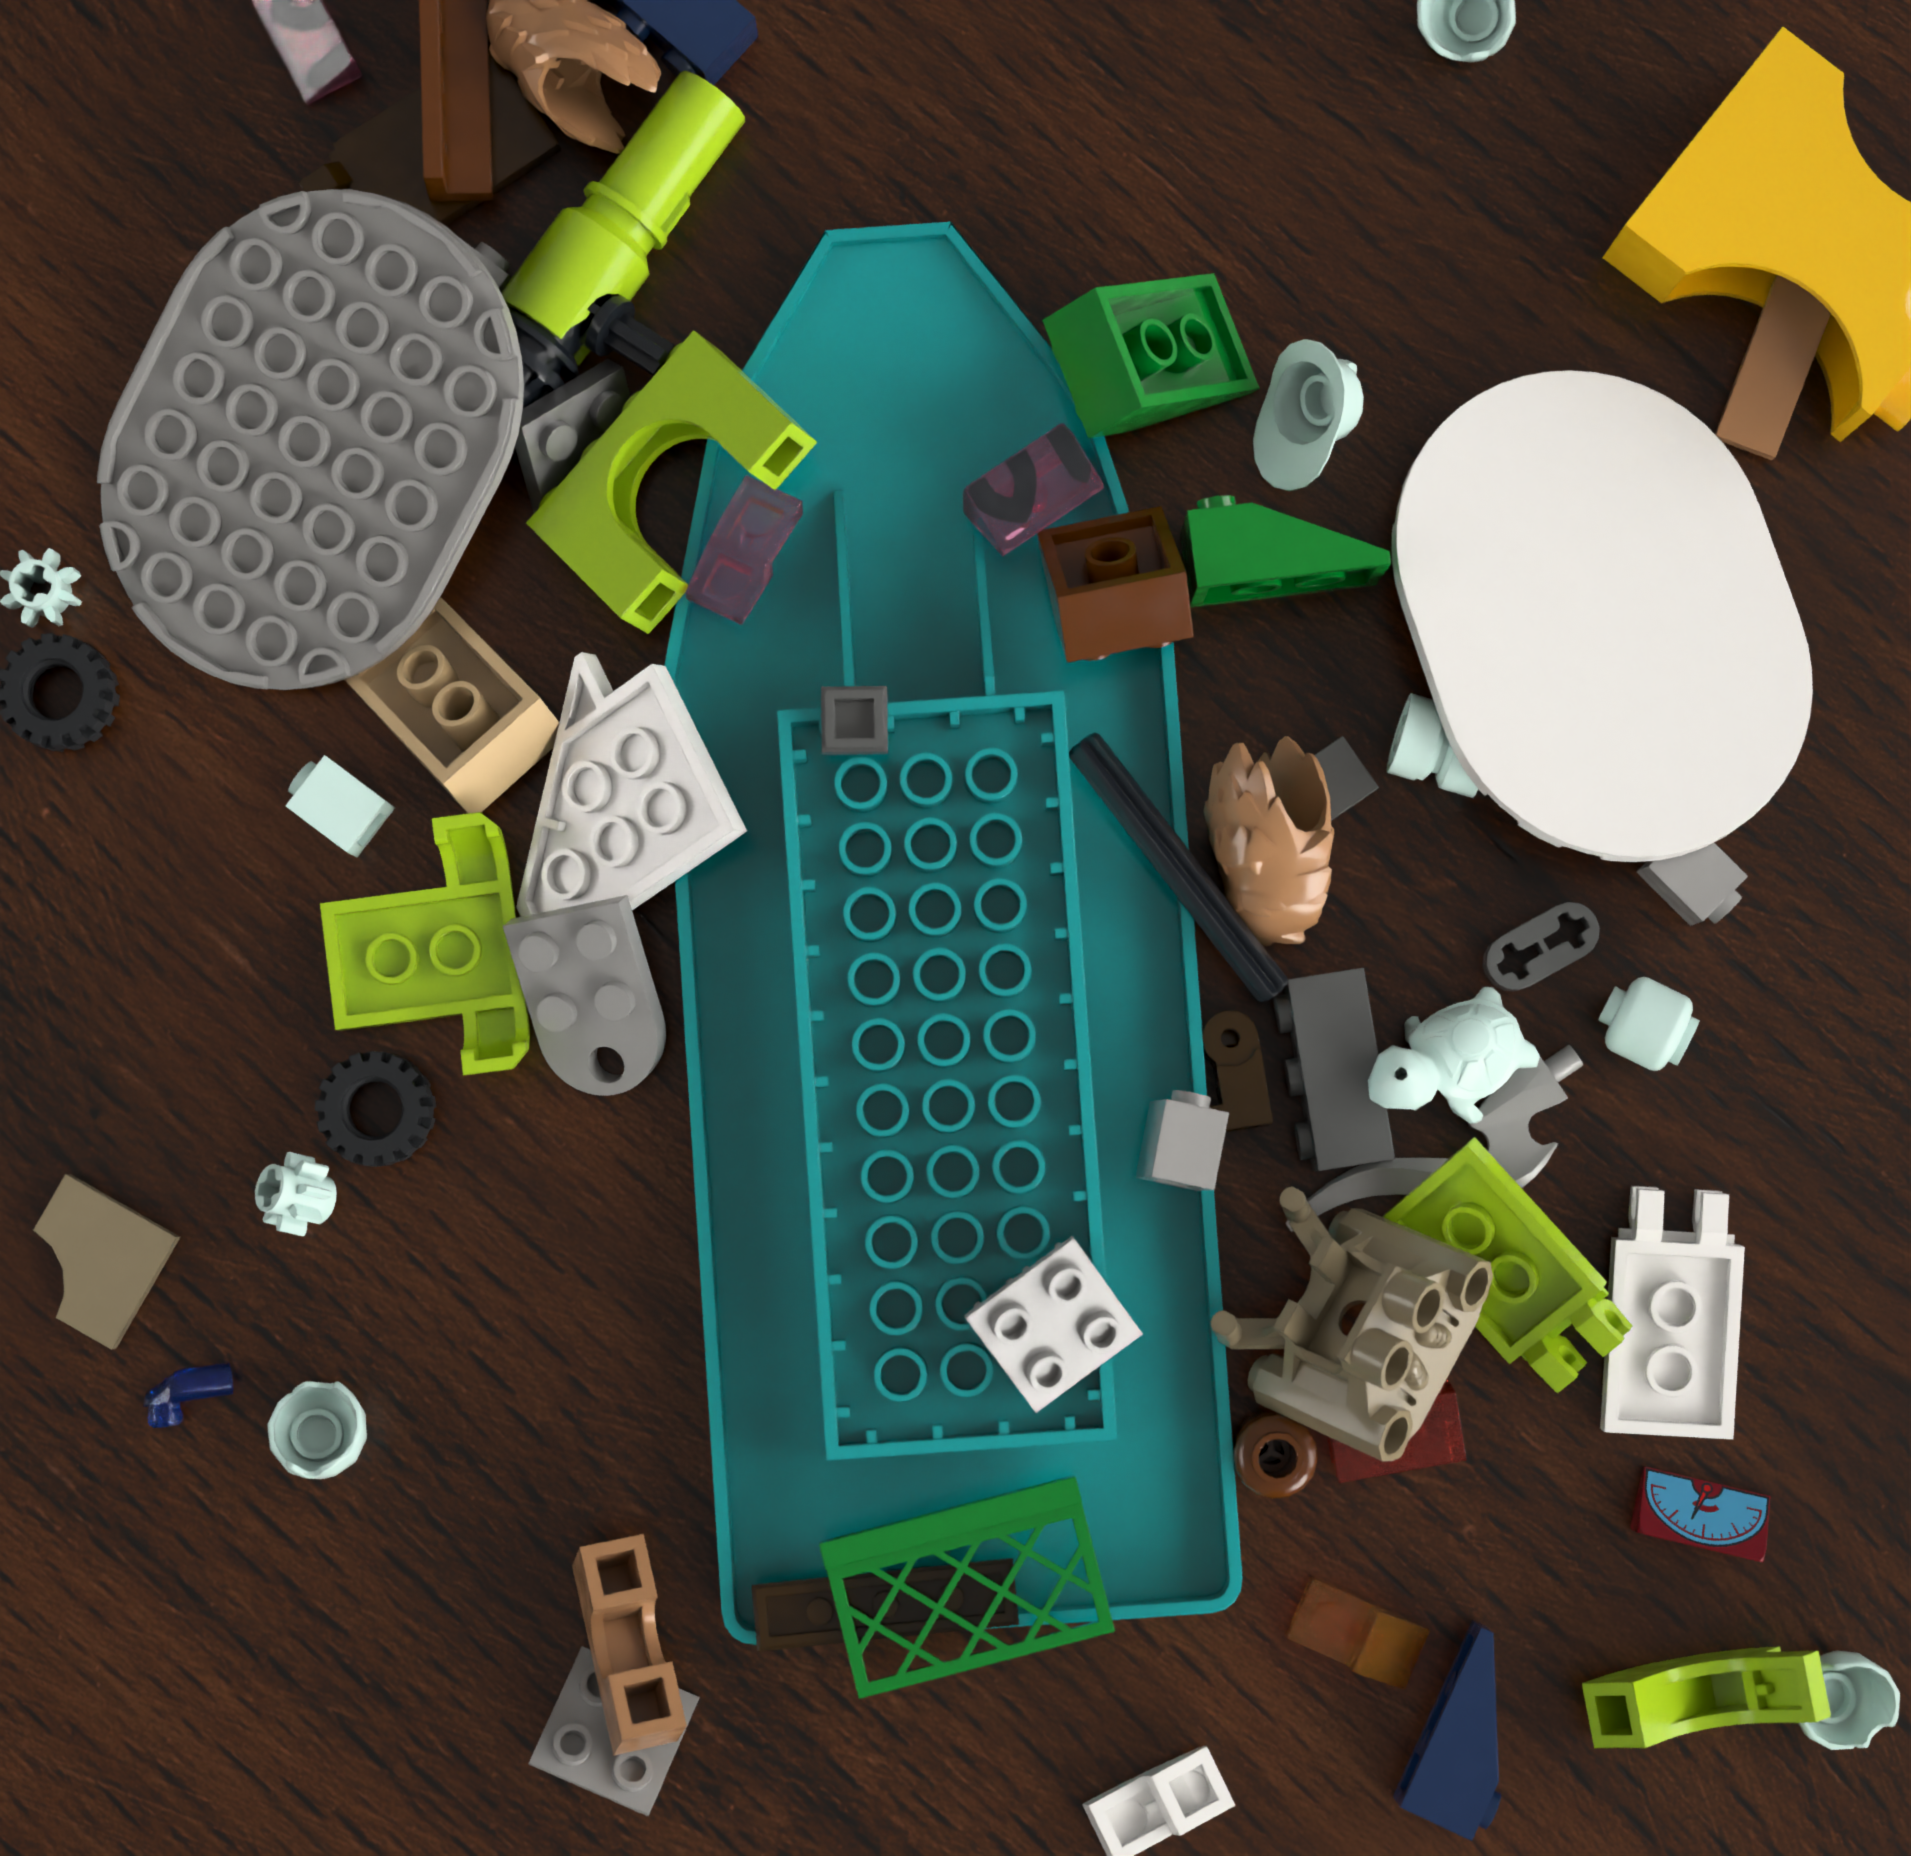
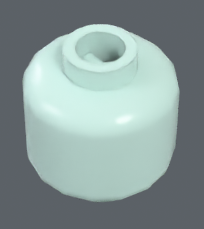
(1648, 1023)

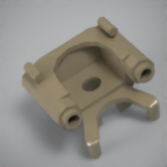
(1393, 1363)

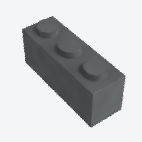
(1331, 1070)

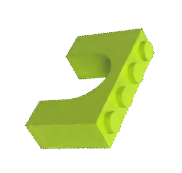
(593, 510)

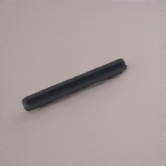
(1178, 867)

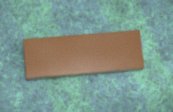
(1773, 369)

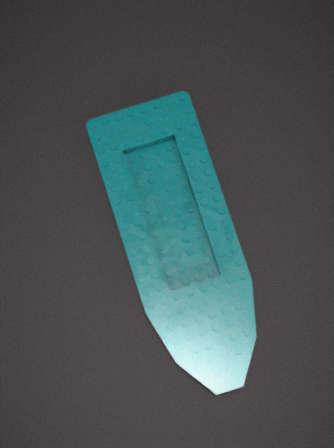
(936, 981)

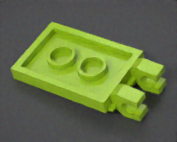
(1537, 1273)

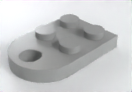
(589, 991)

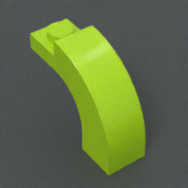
(1703, 1693)

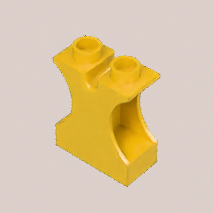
(1788, 195)

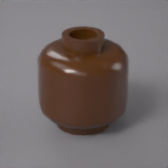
(1293, 1465)

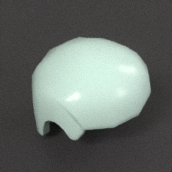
(1466, 27)
(317, 1430)
(1859, 1700)

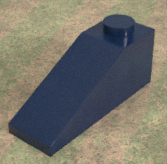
(1456, 1756)

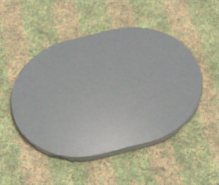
(310, 439)

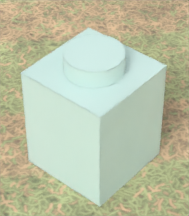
(338, 805)

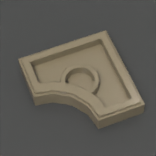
(105, 1256)

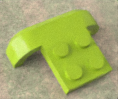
(436, 950)

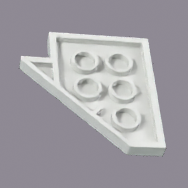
(624, 795)

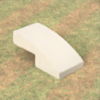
(1159, 1803)

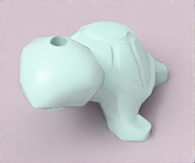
(1457, 1050)

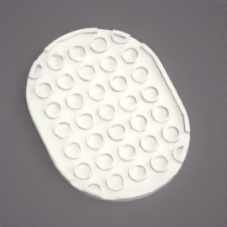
(1601, 616)

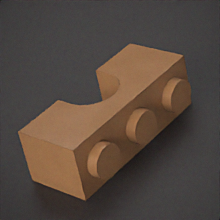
(619, 1618)

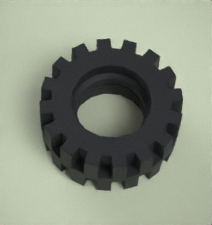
(22, 675)
(336, 1099)

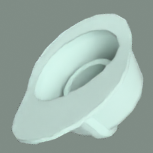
(1305, 411)

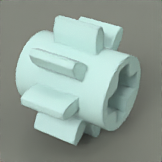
(40, 571)
(295, 1194)

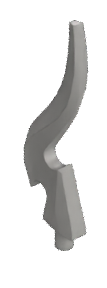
(1503, 1125)

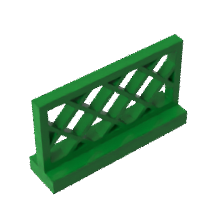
(953, 1529)

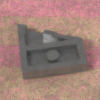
(565, 423)

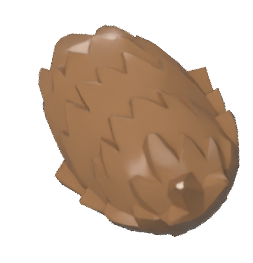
(559, 61)
(1272, 839)

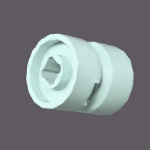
(1423, 748)

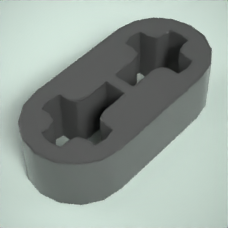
(1548, 960)

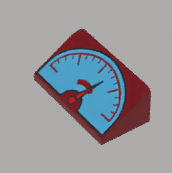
(1702, 1514)

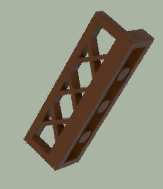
(456, 100)

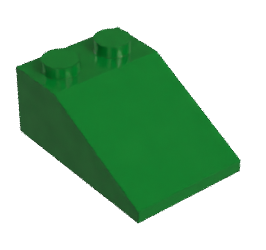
(1148, 352)
(1261, 554)

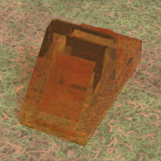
(1357, 1633)

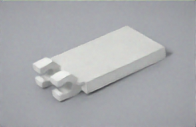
(1685, 1311)

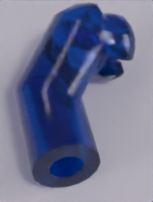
(186, 1385)

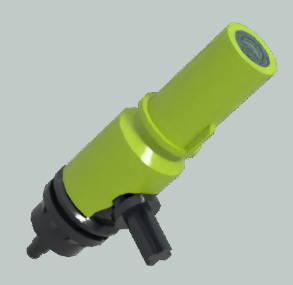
(593, 259)

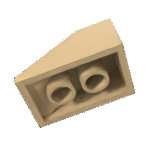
(459, 709)

